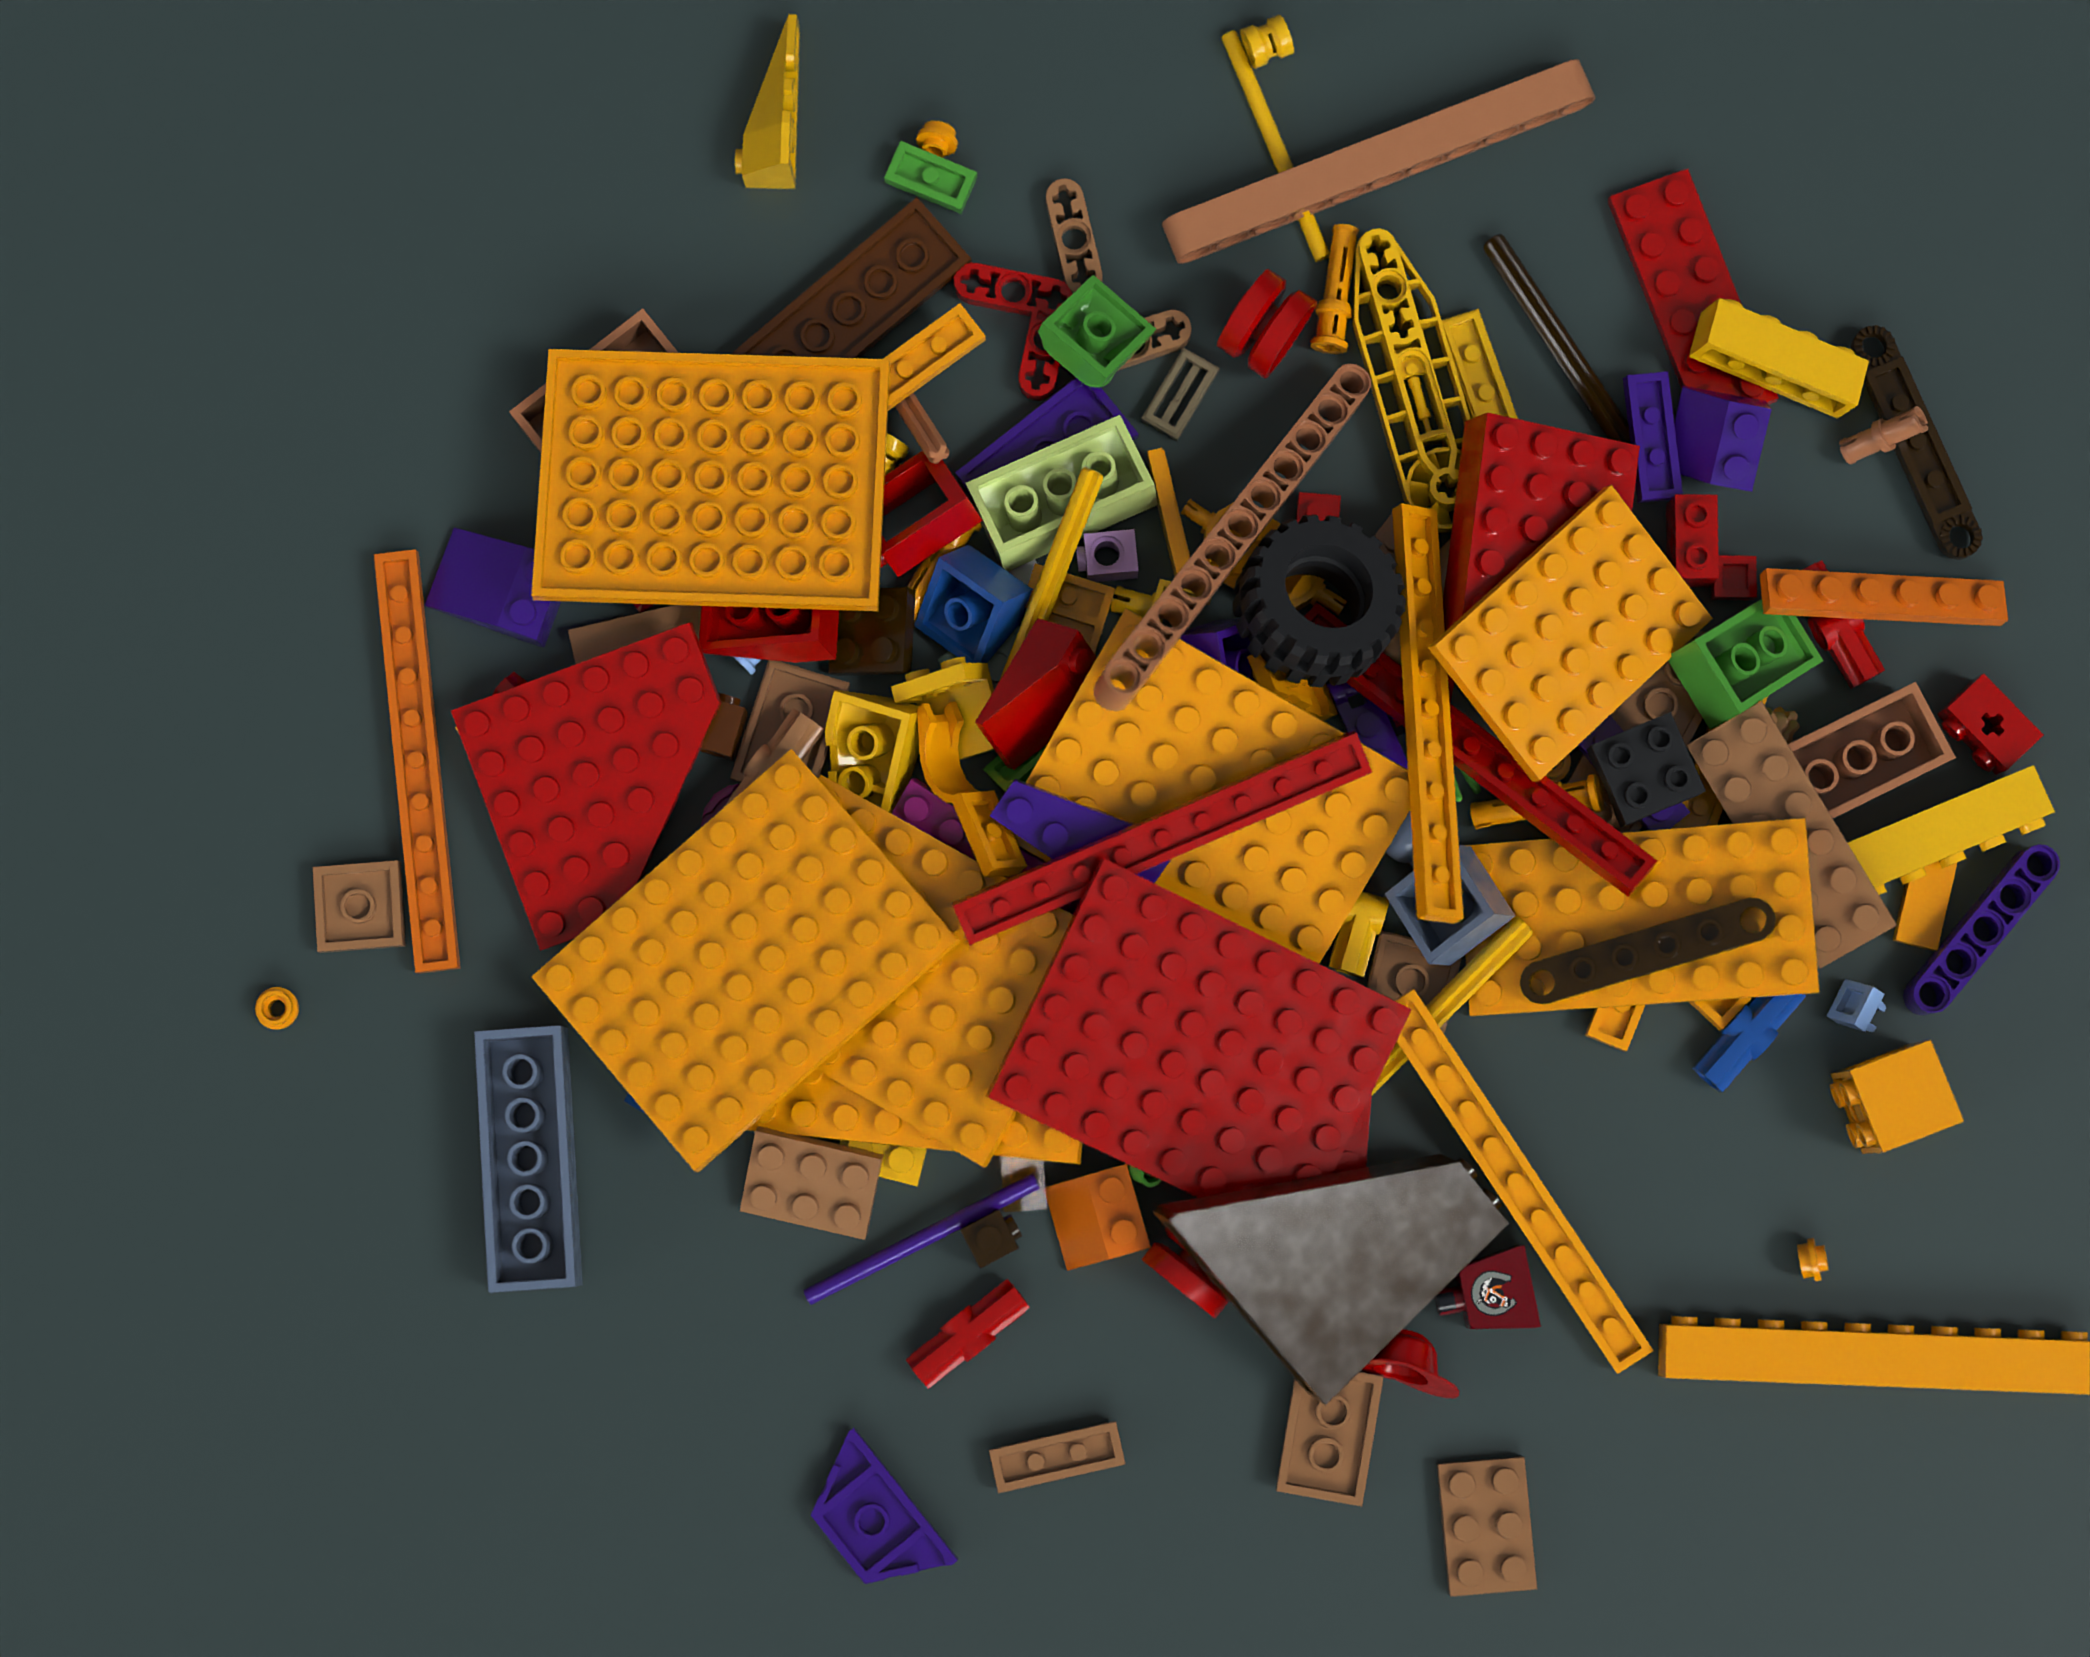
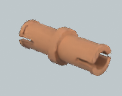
(1883, 435)

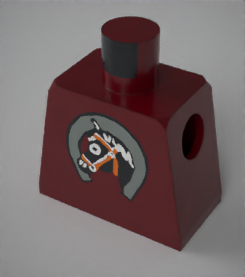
(1493, 1292)

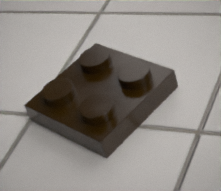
(879, 639)

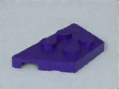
(875, 1519)

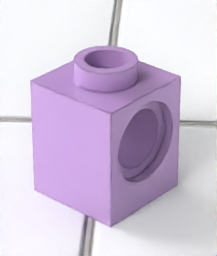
(1122, 542)

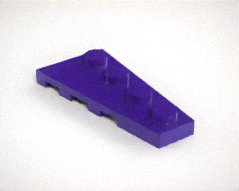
(1061, 416)
(1057, 823)

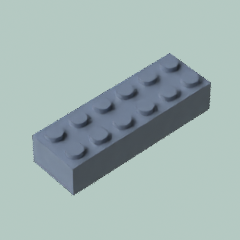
(528, 1159)

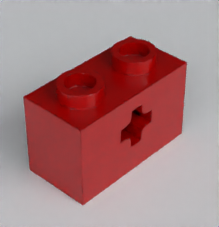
(1693, 538)
(2010, 731)

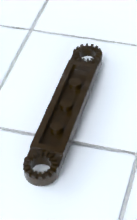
(1922, 455)
(1647, 951)

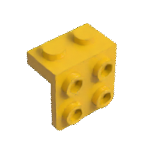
(957, 682)

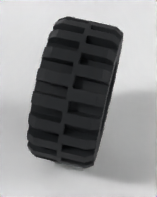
(1347, 562)

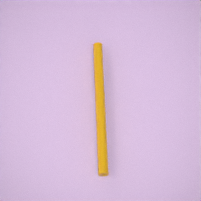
(1271, 134)

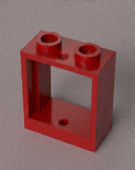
(935, 528)

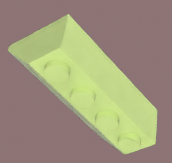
(1029, 496)

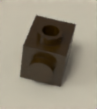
(992, 1237)

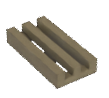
(1162, 425)

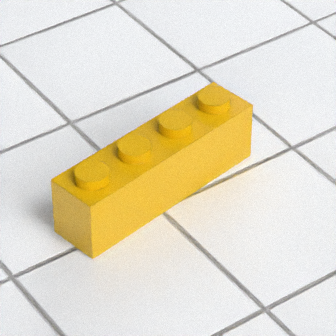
(1779, 357)

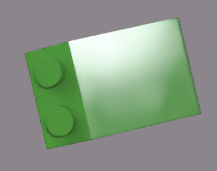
(1743, 662)

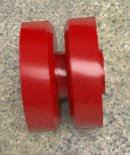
(1262, 320)
(1186, 1276)

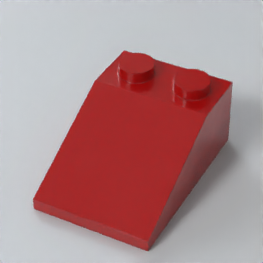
(769, 633)
(1035, 691)

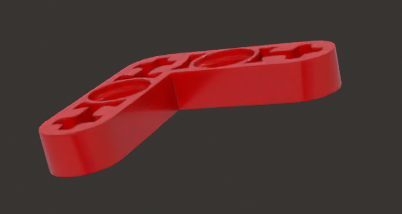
(1038, 315)

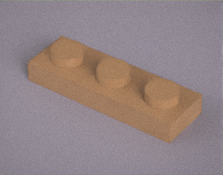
(1056, 1456)

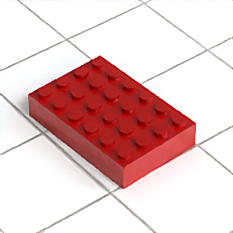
(1516, 491)

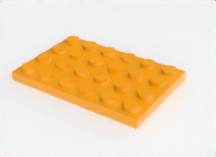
(1570, 633)

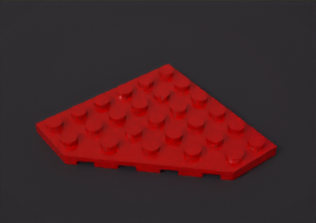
(589, 772)

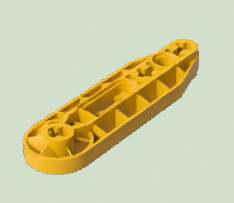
(1406, 360)

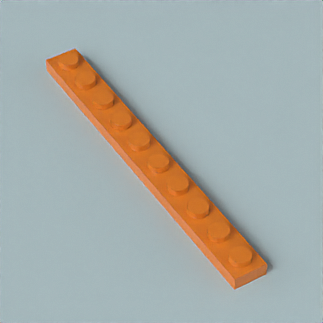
(417, 762)

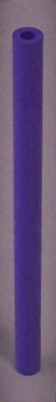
(922, 1239)

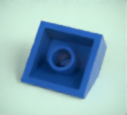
(971, 605)

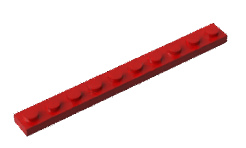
(1494, 768)
(1164, 836)

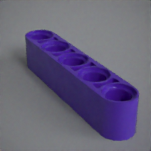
(1999, 921)

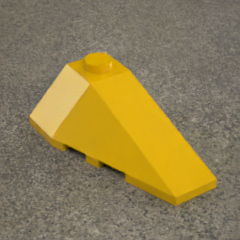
(771, 131)

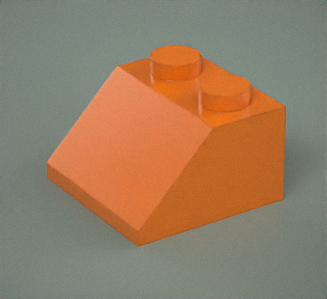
(1097, 1217)

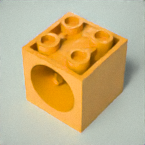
(1895, 1098)

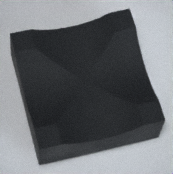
(1646, 769)

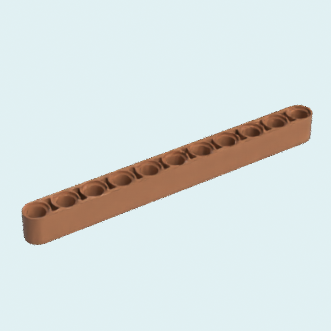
(1378, 161)
(1227, 548)

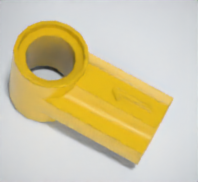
(1358, 934)

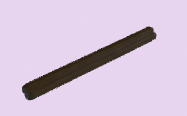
(1557, 338)

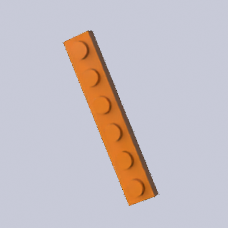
(1883, 597)

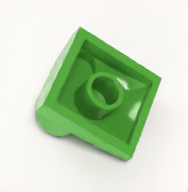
(1094, 333)

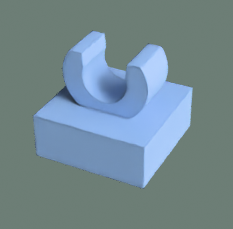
(1856, 1005)

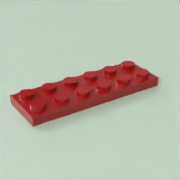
(1679, 273)

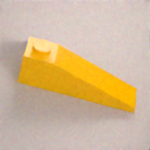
(872, 745)

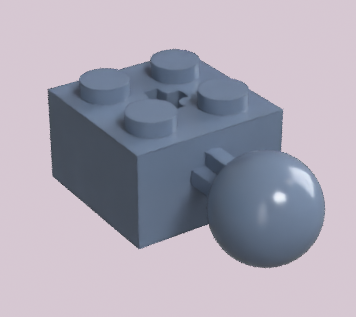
(1482, 902)

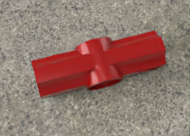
(1846, 644)
(967, 1333)

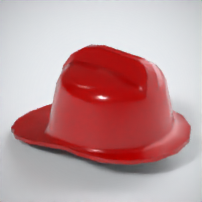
(1413, 1362)

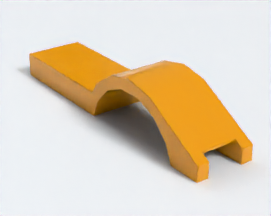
(939, 757)

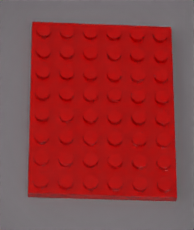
(1194, 1044)

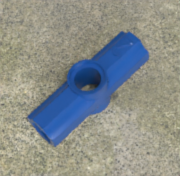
(1745, 1039)

